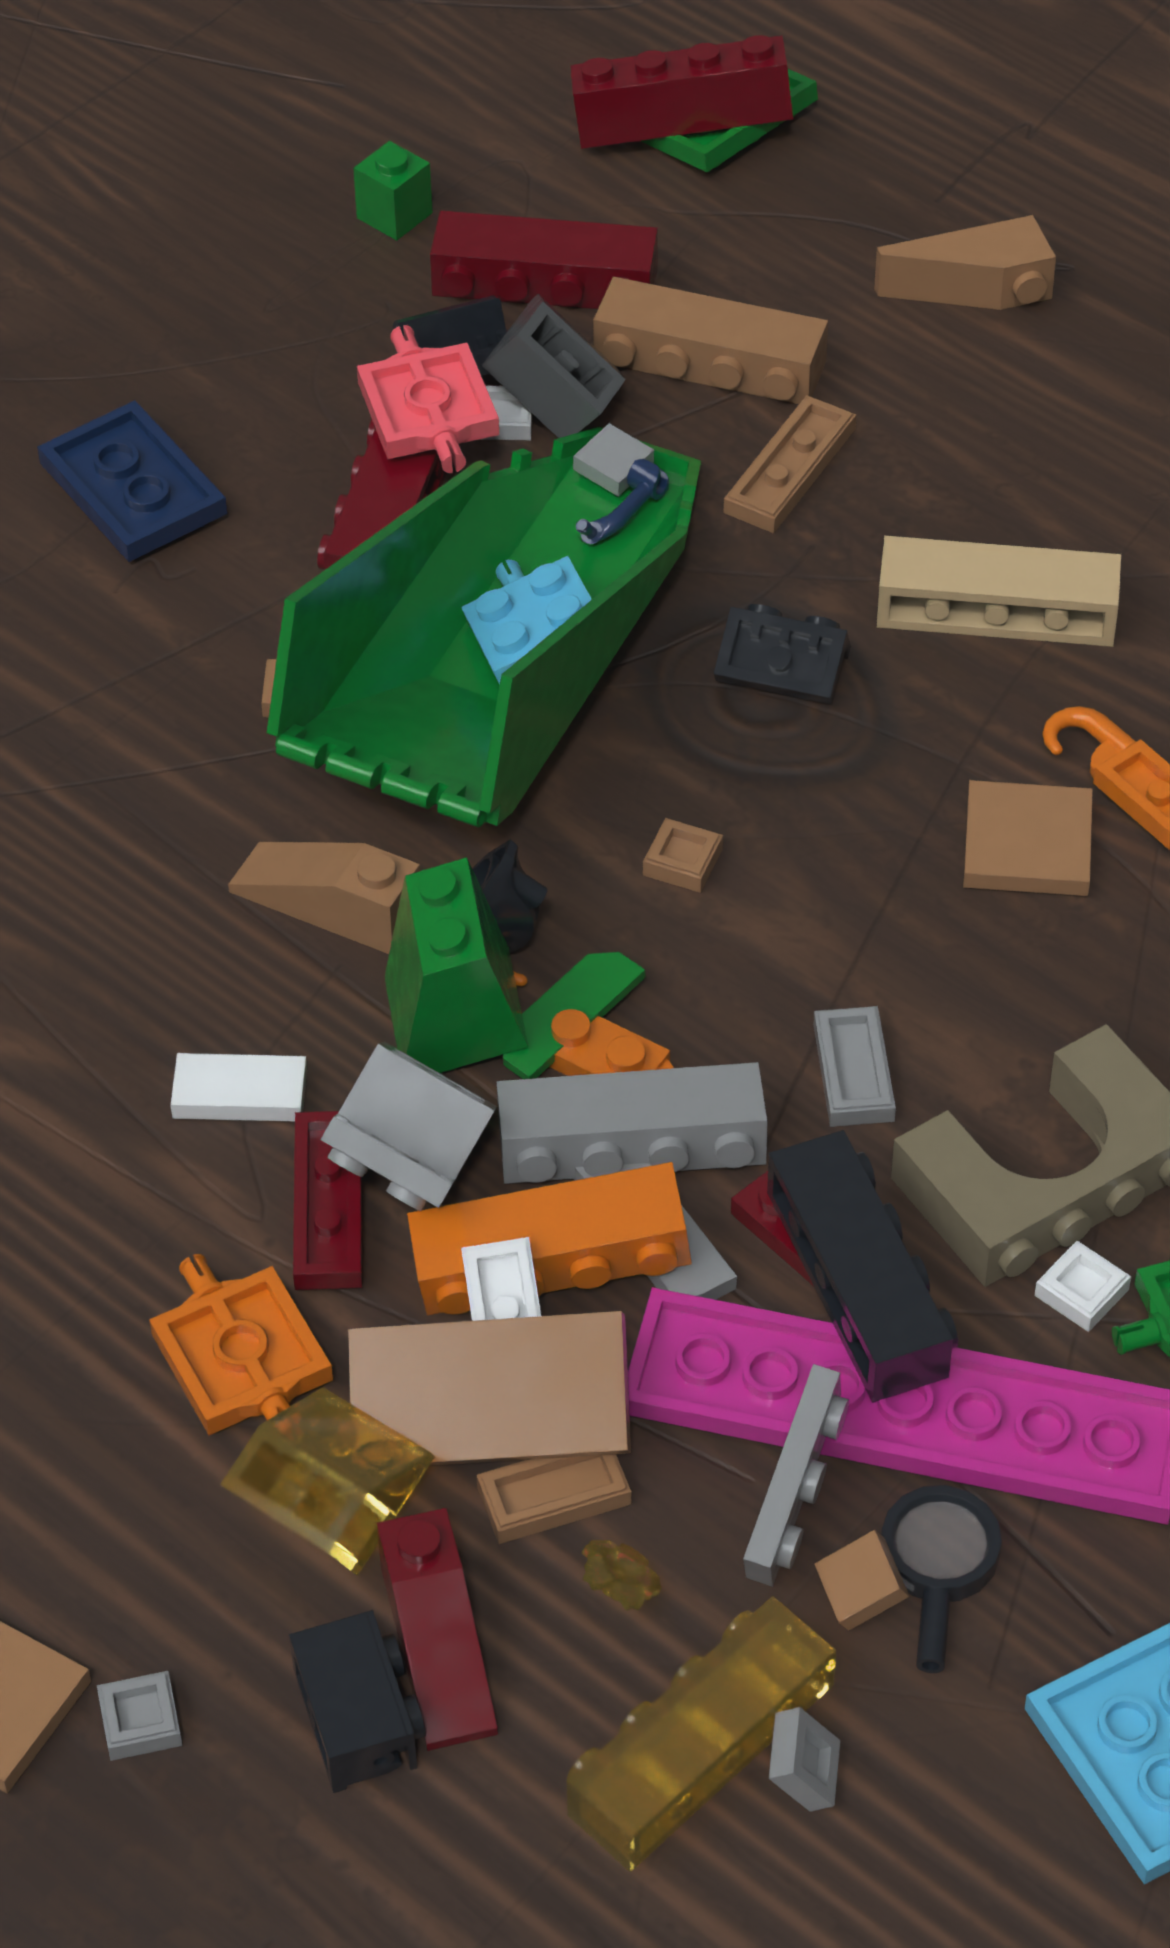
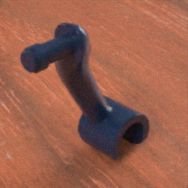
(647, 482)

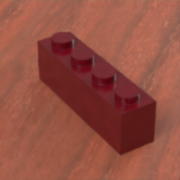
(681, 91)
(533, 256)
(378, 495)

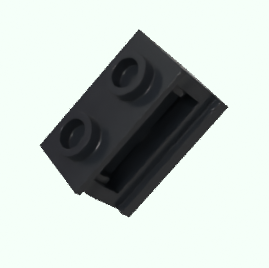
(355, 1700)

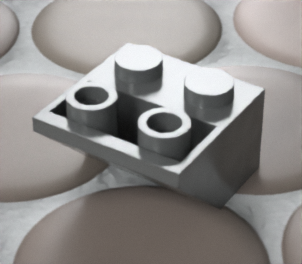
(553, 369)

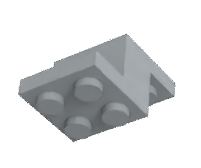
(407, 1127)

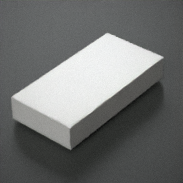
(238, 1087)

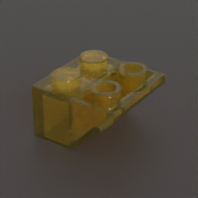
(328, 1475)

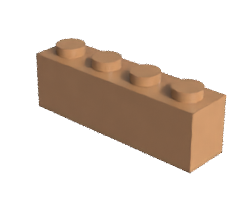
(711, 340)

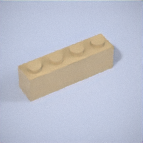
(999, 591)

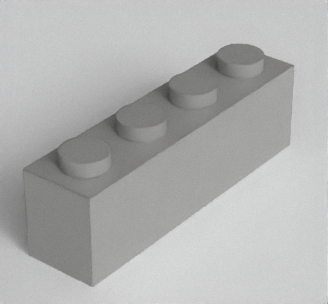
(634, 1117)

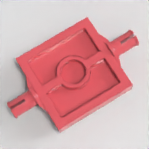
(427, 400)

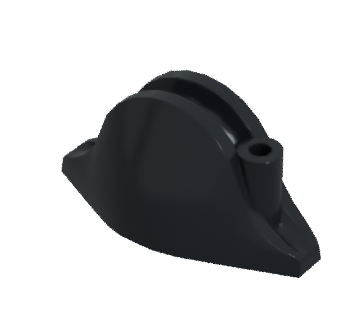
(510, 894)

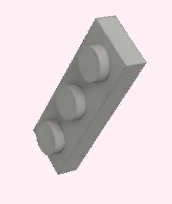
(796, 1476)

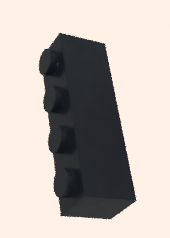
(861, 1265)

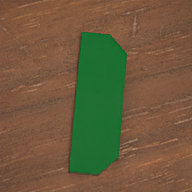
(590, 987)

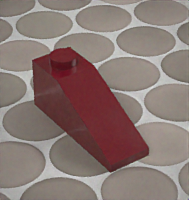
(436, 1628)

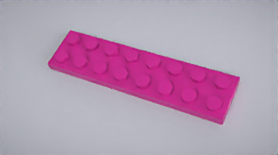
(985, 1426)

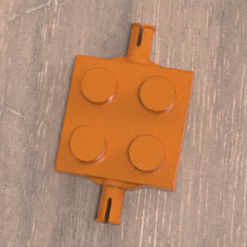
(239, 1346)

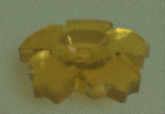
(620, 1573)

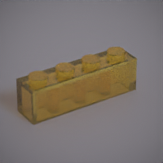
(698, 1732)

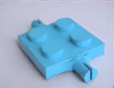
(524, 610)

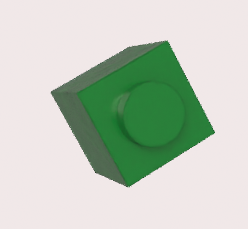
(393, 190)

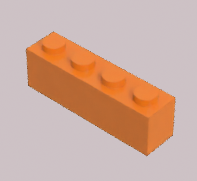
(576, 1233)

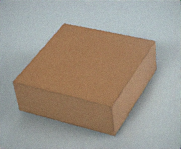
(683, 855)
(861, 1580)

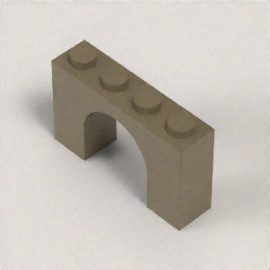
(1009, 1220)

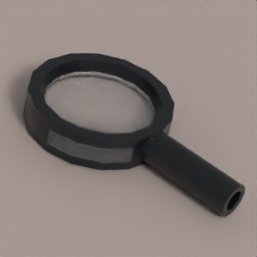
(945, 1552)

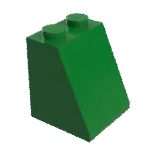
(451, 973)

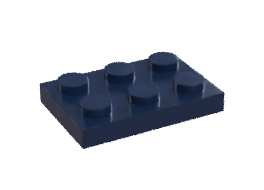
(132, 480)

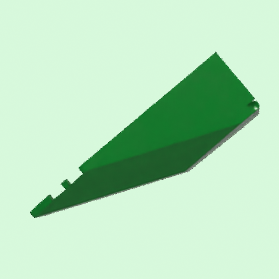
(388, 673)

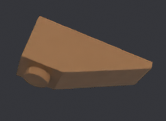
(971, 267)
(329, 885)

